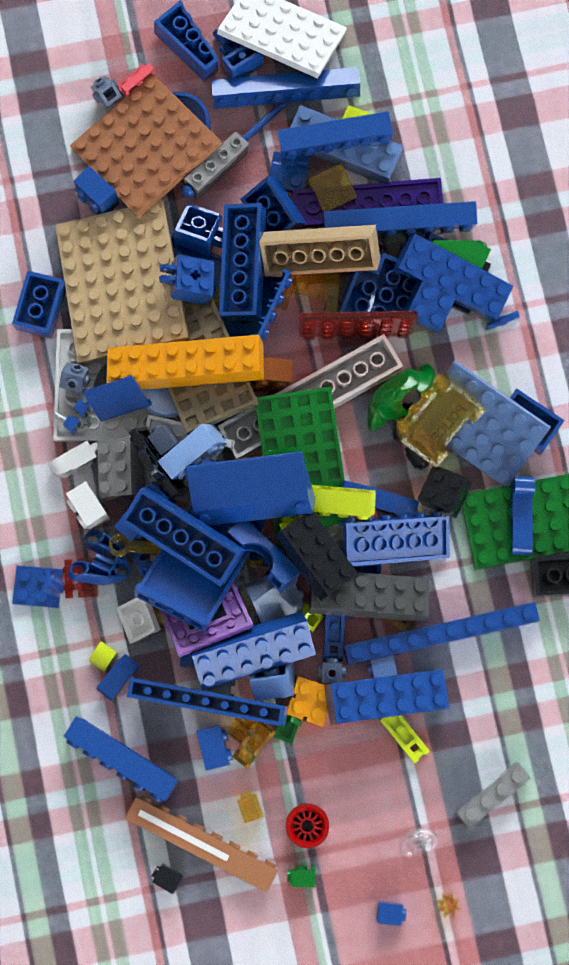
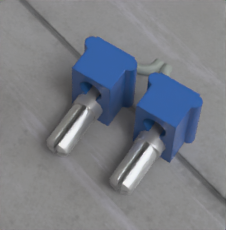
(71, 423)

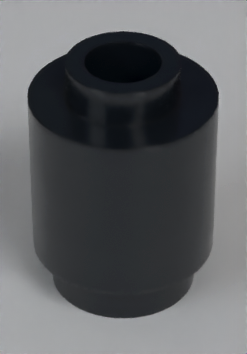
(416, 460)

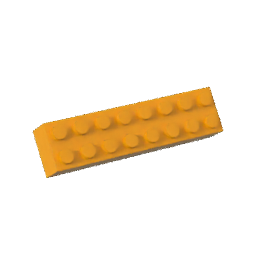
(189, 362)

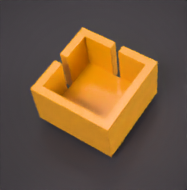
(308, 702)

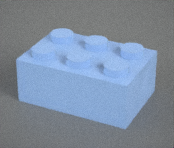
(192, 450)

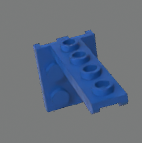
(38, 586)

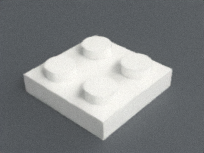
(138, 619)

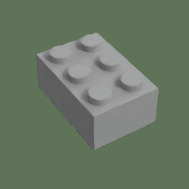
(119, 469)

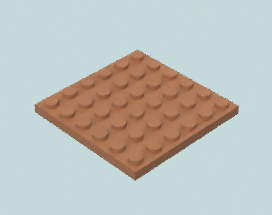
(146, 145)

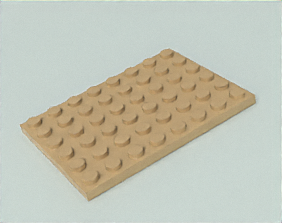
(115, 283)

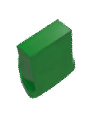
(289, 731)

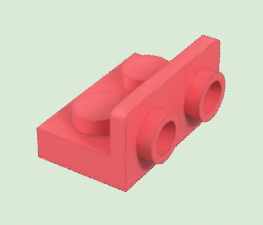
(135, 79)

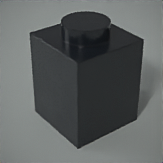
(166, 878)

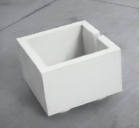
(88, 507)

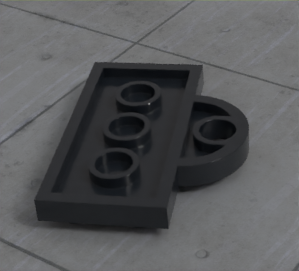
(149, 458)

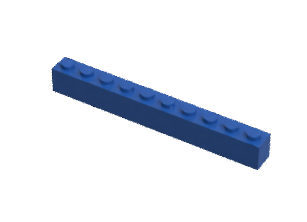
(441, 633)

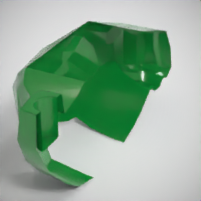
(386, 398)

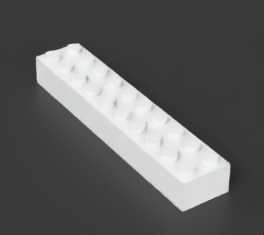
(346, 376)

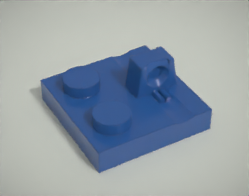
(290, 172)

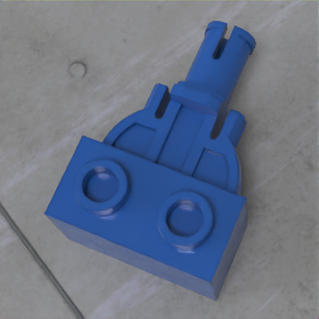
(238, 59)

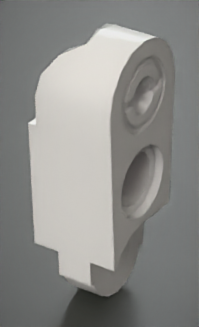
(74, 460)

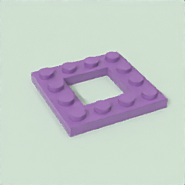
(235, 622)

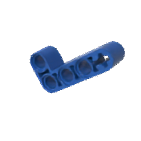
(521, 515)

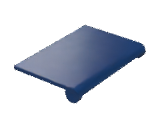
(116, 398)

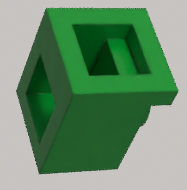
(301, 876)

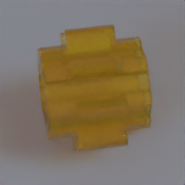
(443, 908)

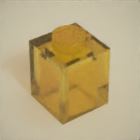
(250, 807)

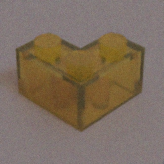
(252, 738)

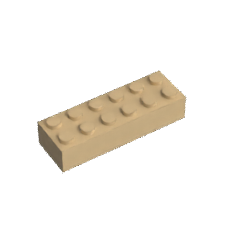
(320, 250)

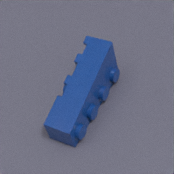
(186, 40)

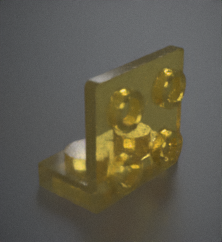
(332, 187)

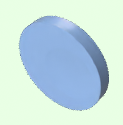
(162, 403)

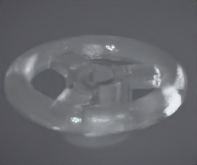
(417, 839)

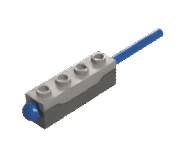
(223, 159)

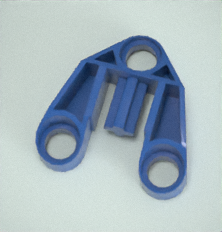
(103, 568)

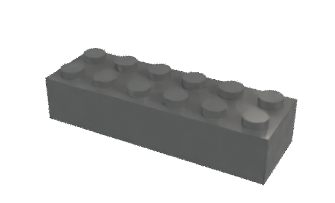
(377, 597)

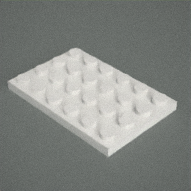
(283, 33)

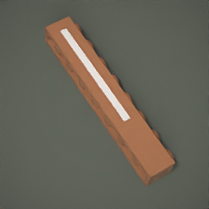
(202, 844)

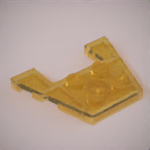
(317, 286)

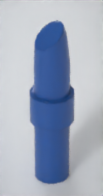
(502, 320)

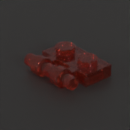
(84, 589)

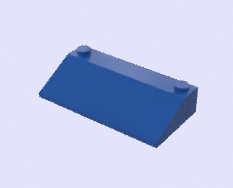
(250, 489)

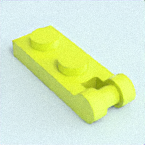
(405, 737)

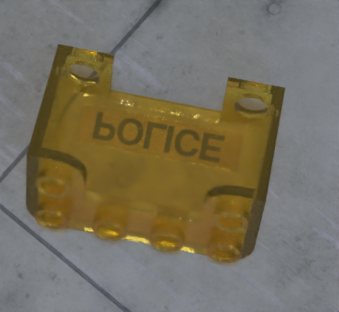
(438, 418)

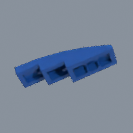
(388, 501)

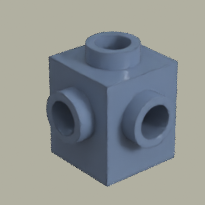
(105, 91)
(74, 377)
(331, 664)

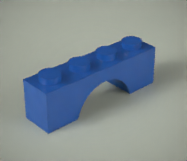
(281, 570)

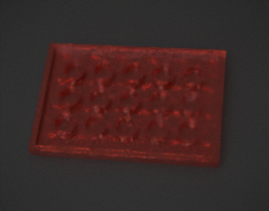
(357, 324)

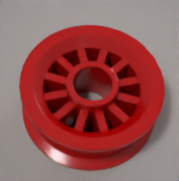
(295, 838)

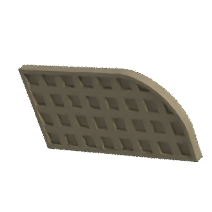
(213, 401)

